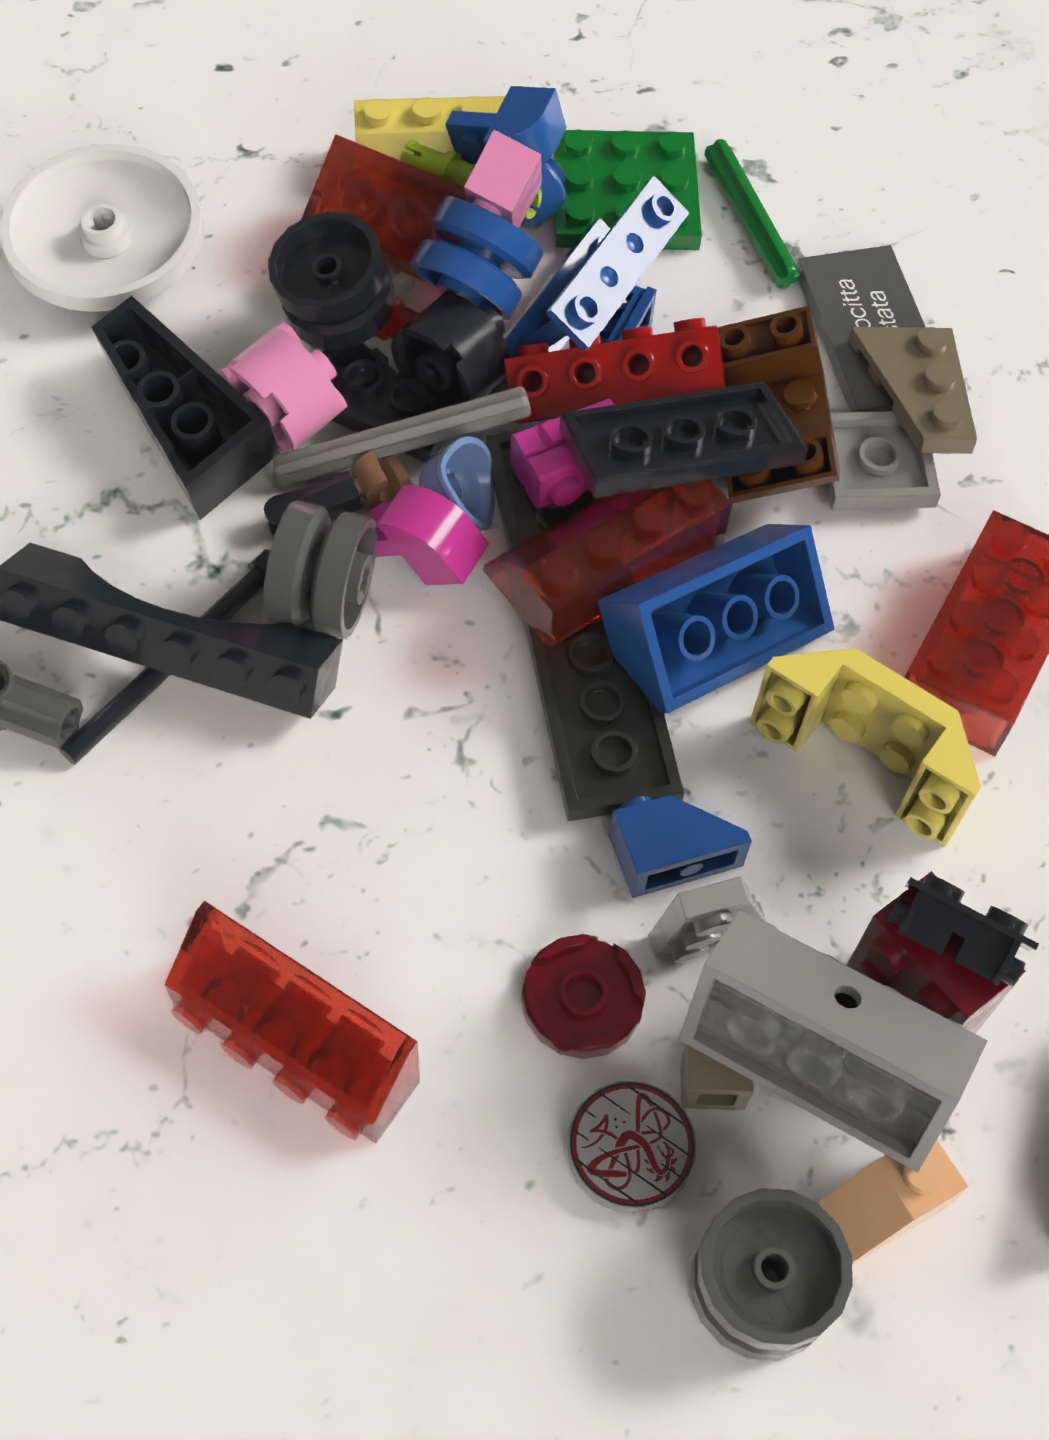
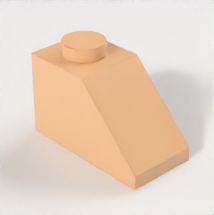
(892, 1199)

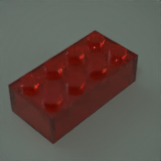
(990, 632)

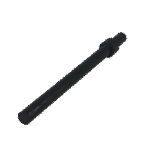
(150, 679)

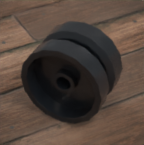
(332, 280)

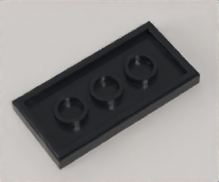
(681, 439)

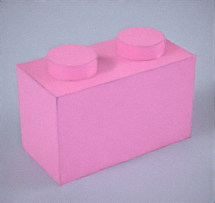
(505, 178)

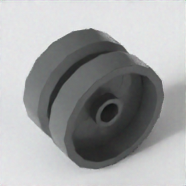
(320, 568)
(795, 1241)

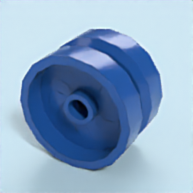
(477, 256)

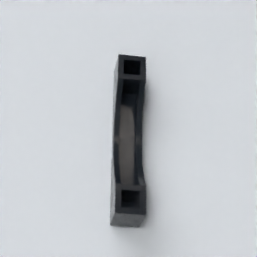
(260, 662)

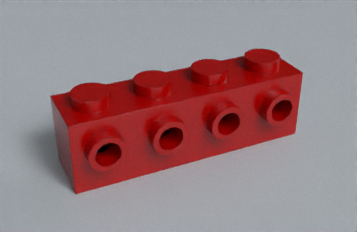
(623, 370)

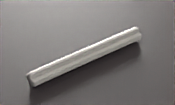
(403, 435)

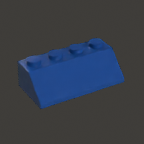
(719, 614)

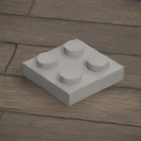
(880, 465)

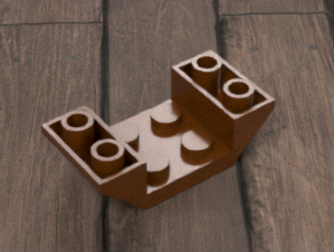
(787, 357)

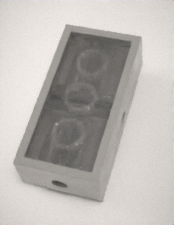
(830, 1039)

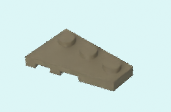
(924, 381)

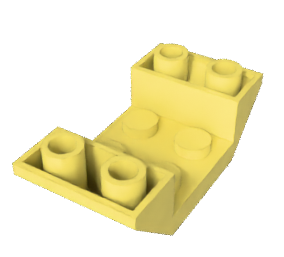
(882, 714)

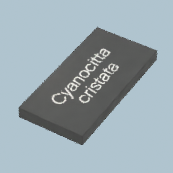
(857, 291)

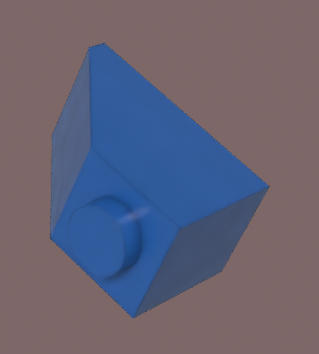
(673, 843)

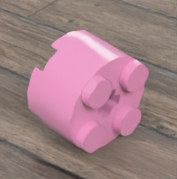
(287, 385)

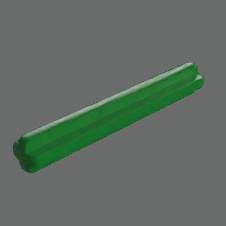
(752, 214)

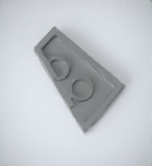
(701, 918)

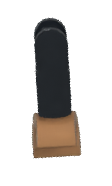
(343, 493)

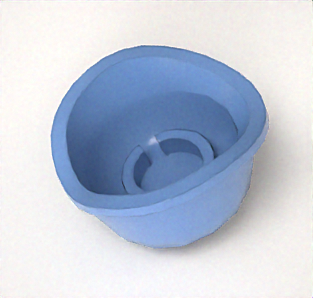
(464, 477)

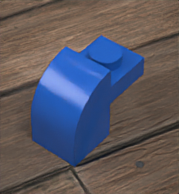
(526, 115)

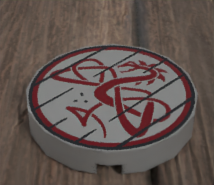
(631, 1146)

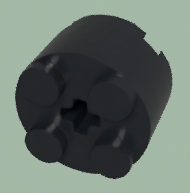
(453, 349)

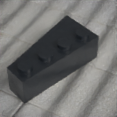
(192, 413)

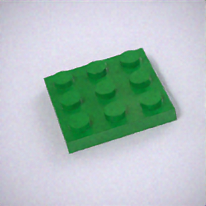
(611, 168)

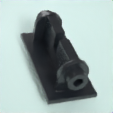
(988, 939)

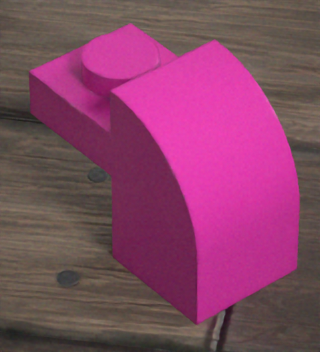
(429, 535)

